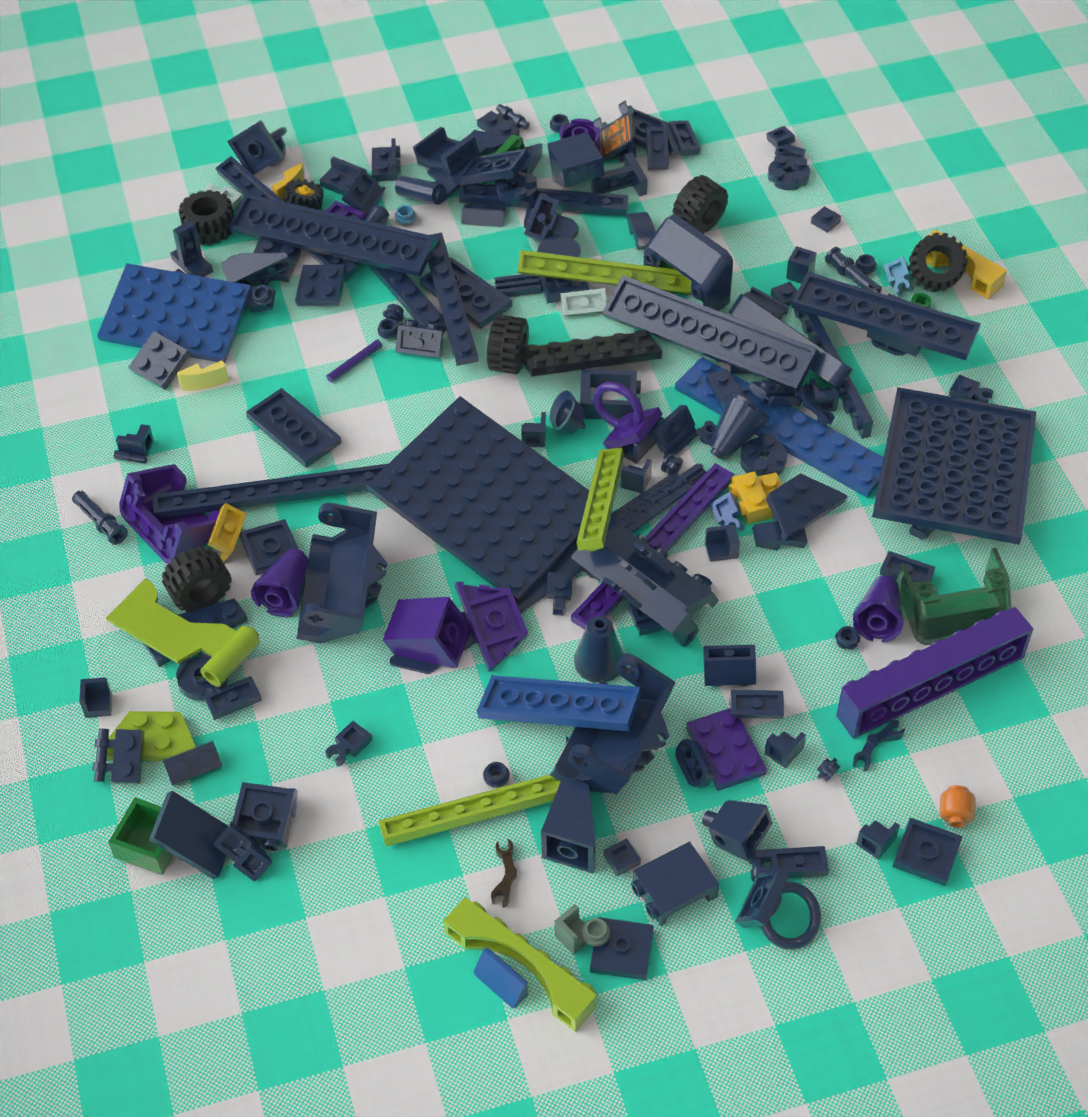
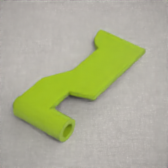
(179, 639)

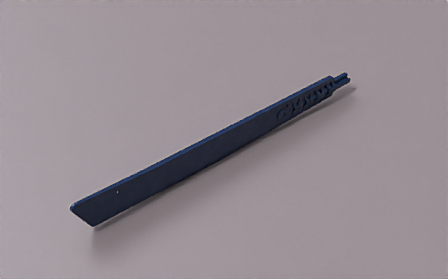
(630, 516)

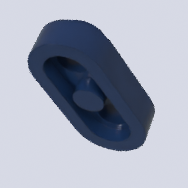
(695, 767)

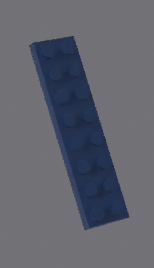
(886, 315)

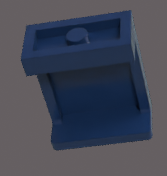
(444, 153)
(674, 882)

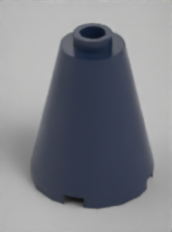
(736, 426)
(598, 651)

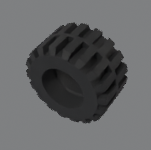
(701, 203)
(210, 213)
(942, 244)
(504, 343)
(196, 579)

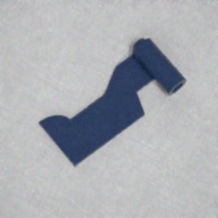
(444, 184)

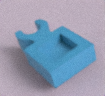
(898, 275)

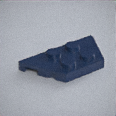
(802, 503)

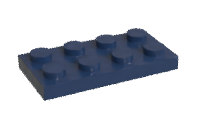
(479, 298)
(293, 427)

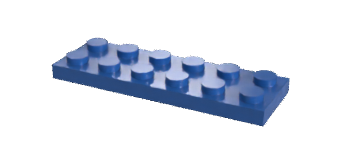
(559, 703)

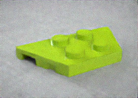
(164, 733)

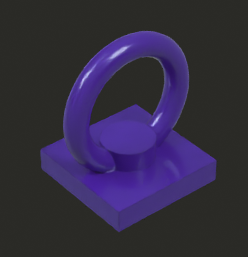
(630, 427)

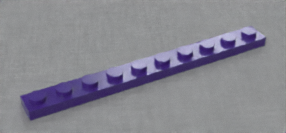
(663, 535)

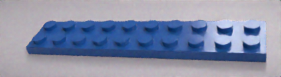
(797, 432)

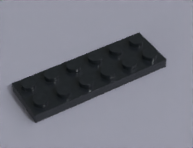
(589, 353)

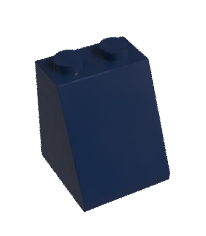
(575, 160)
(569, 827)

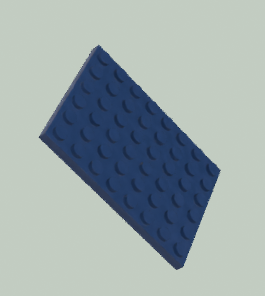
(956, 466)
(484, 497)

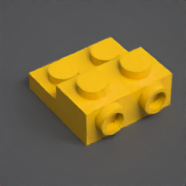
(752, 494)

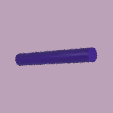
(353, 361)

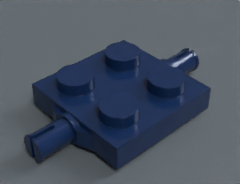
(268, 246)

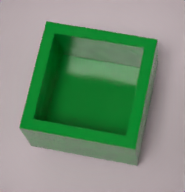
(132, 835)

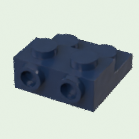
(265, 814)

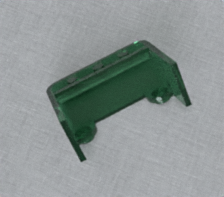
(940, 616)

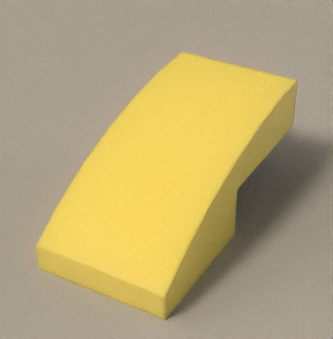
(197, 379)

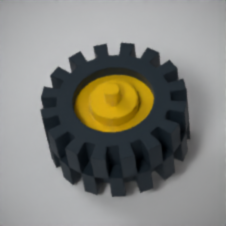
(304, 194)

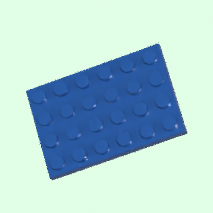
(182, 307)

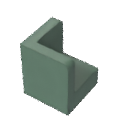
(569, 930)

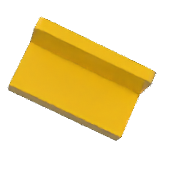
(227, 530)

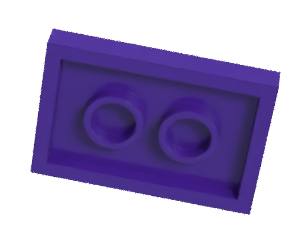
(727, 748)

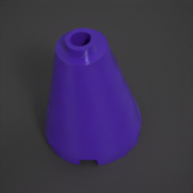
(282, 584)
(880, 611)

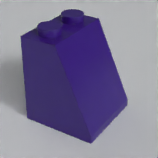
(428, 631)

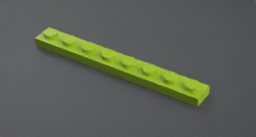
(600, 271)
(600, 499)
(468, 810)

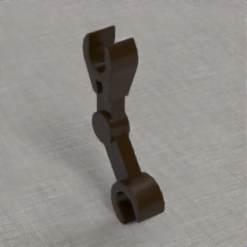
(504, 886)

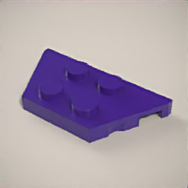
(493, 620)

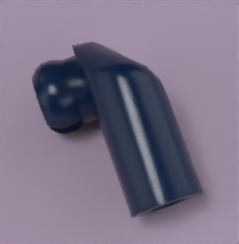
(790, 150)

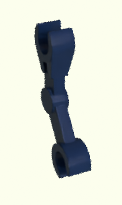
(824, 416)
(873, 740)

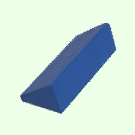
(501, 978)

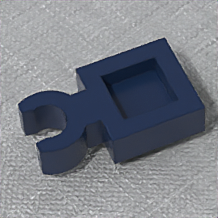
(969, 389)
(349, 740)

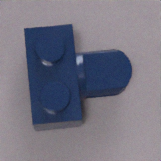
(548, 221)

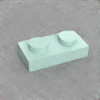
(583, 301)

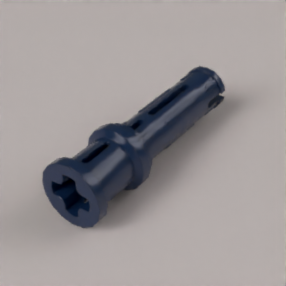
(846, 266)
(104, 522)

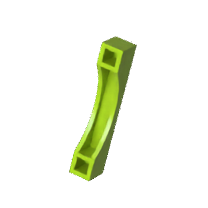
(475, 929)

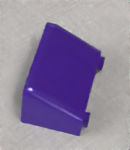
(169, 534)

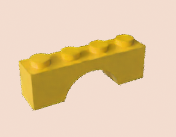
(984, 274)

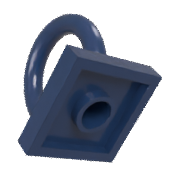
(257, 147)
(765, 900)

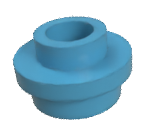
(405, 214)

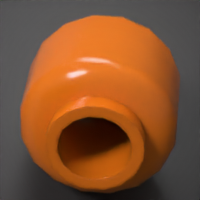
(957, 806)

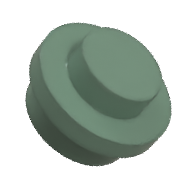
(595, 932)

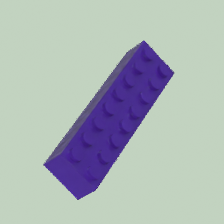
(933, 672)

